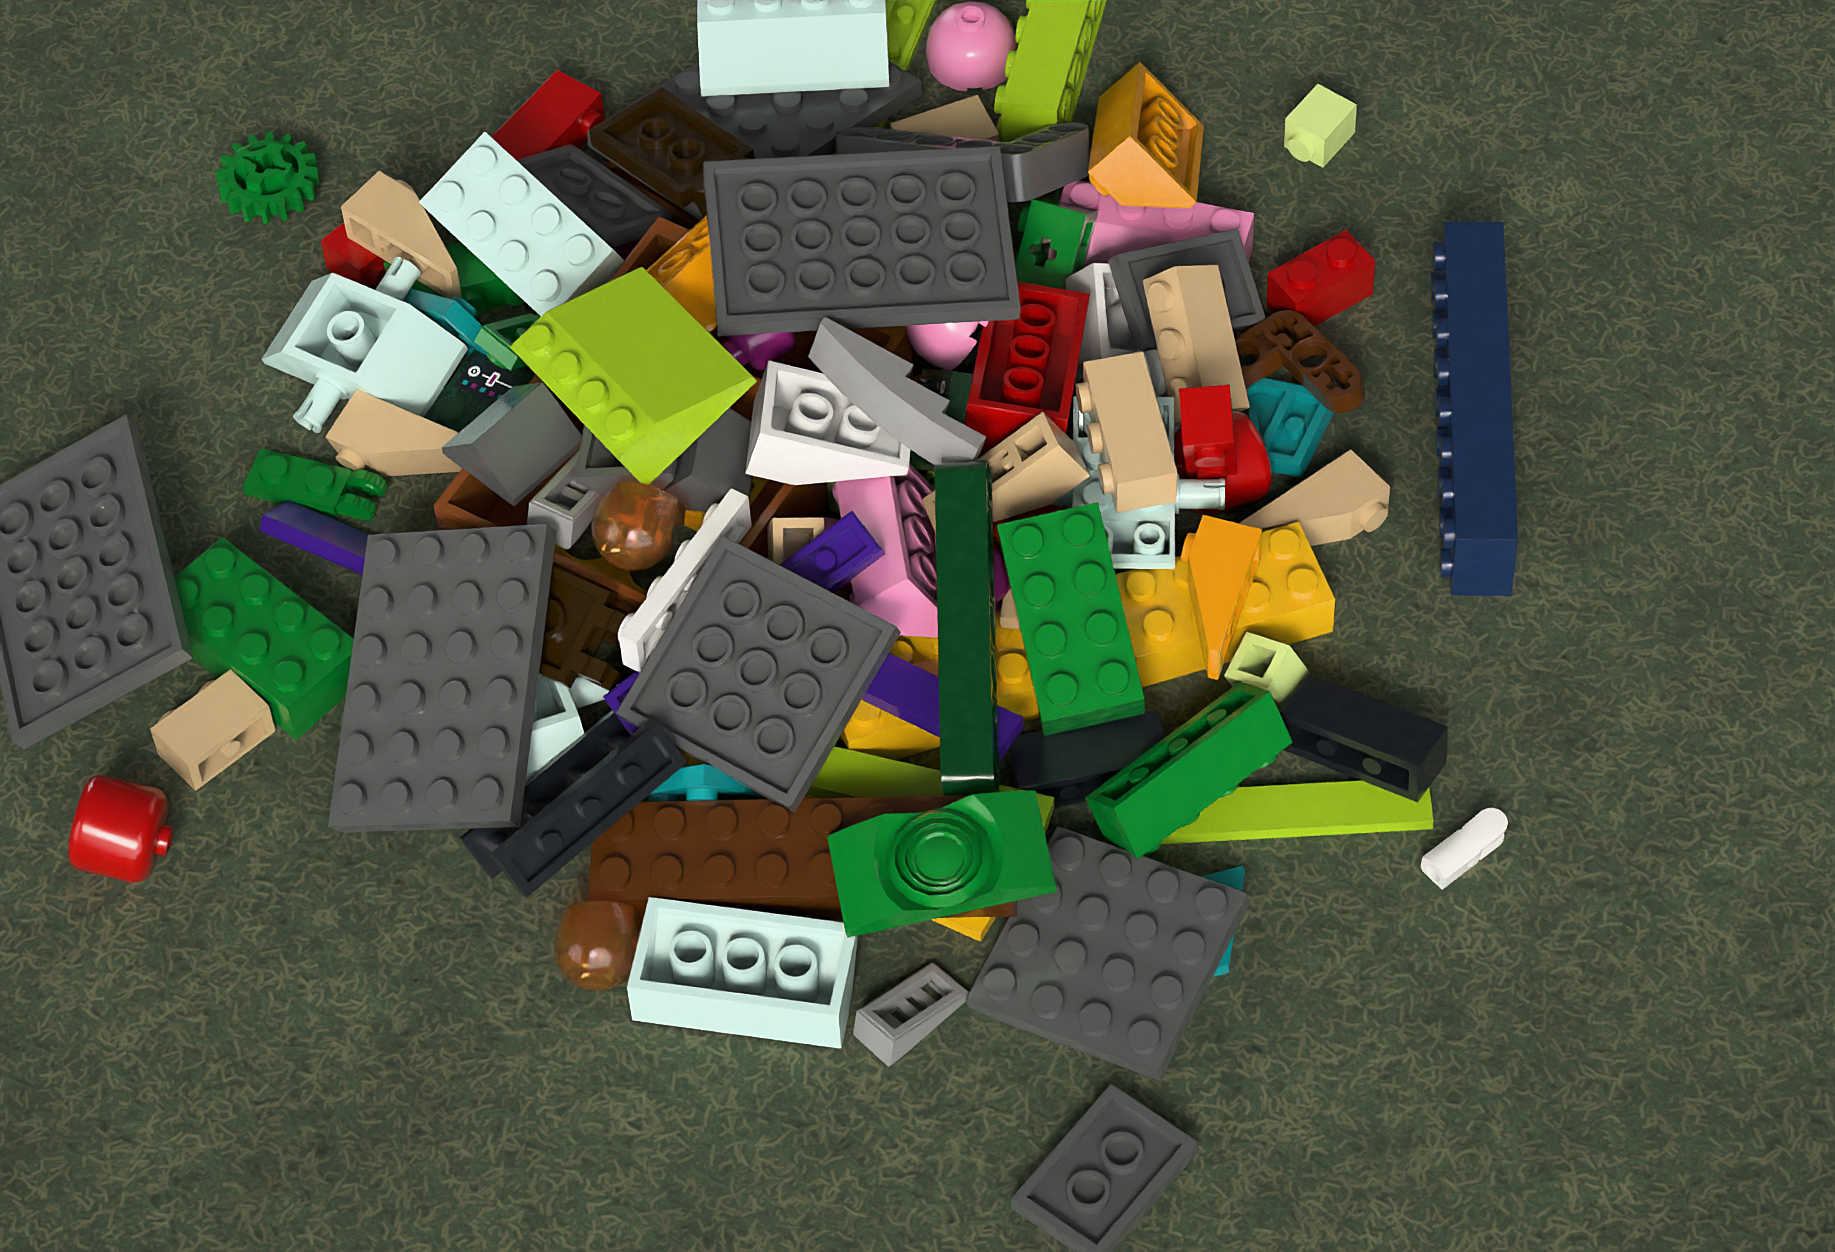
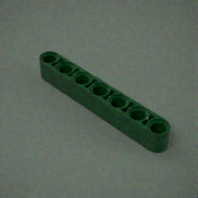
(966, 629)

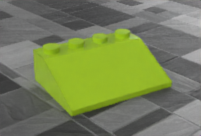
(634, 370)

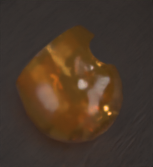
(636, 525)
(597, 943)

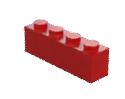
(552, 118)

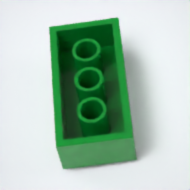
(1071, 619)
(265, 635)

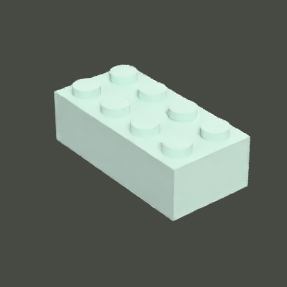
(519, 228)

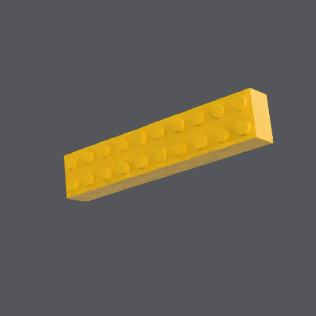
(1284, 604)

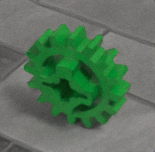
(267, 177)

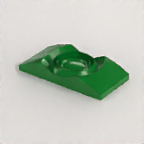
(941, 861)

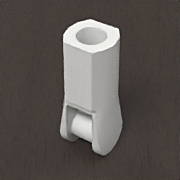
(1465, 847)

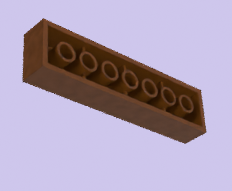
(740, 854)

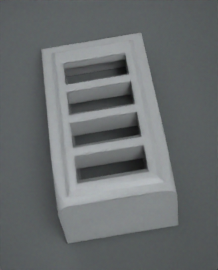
(550, 508)
(891, 1038)

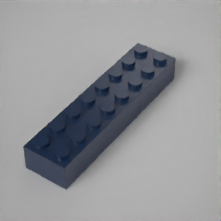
(1474, 410)

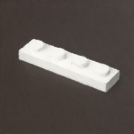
(644, 629)

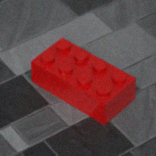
(1027, 364)

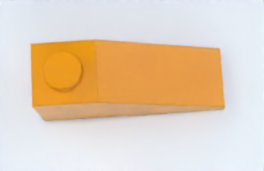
(1220, 575)

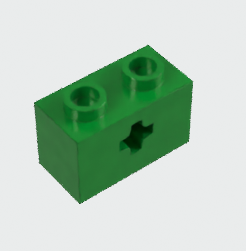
(1067, 230)

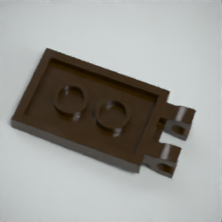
(666, 146)
(574, 630)

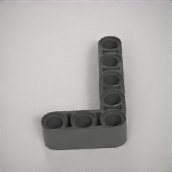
(1030, 163)

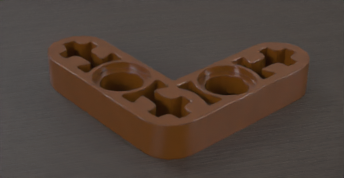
(1277, 350)

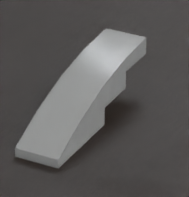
(882, 390)

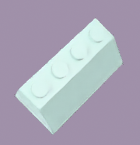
(791, 45)
(743, 972)

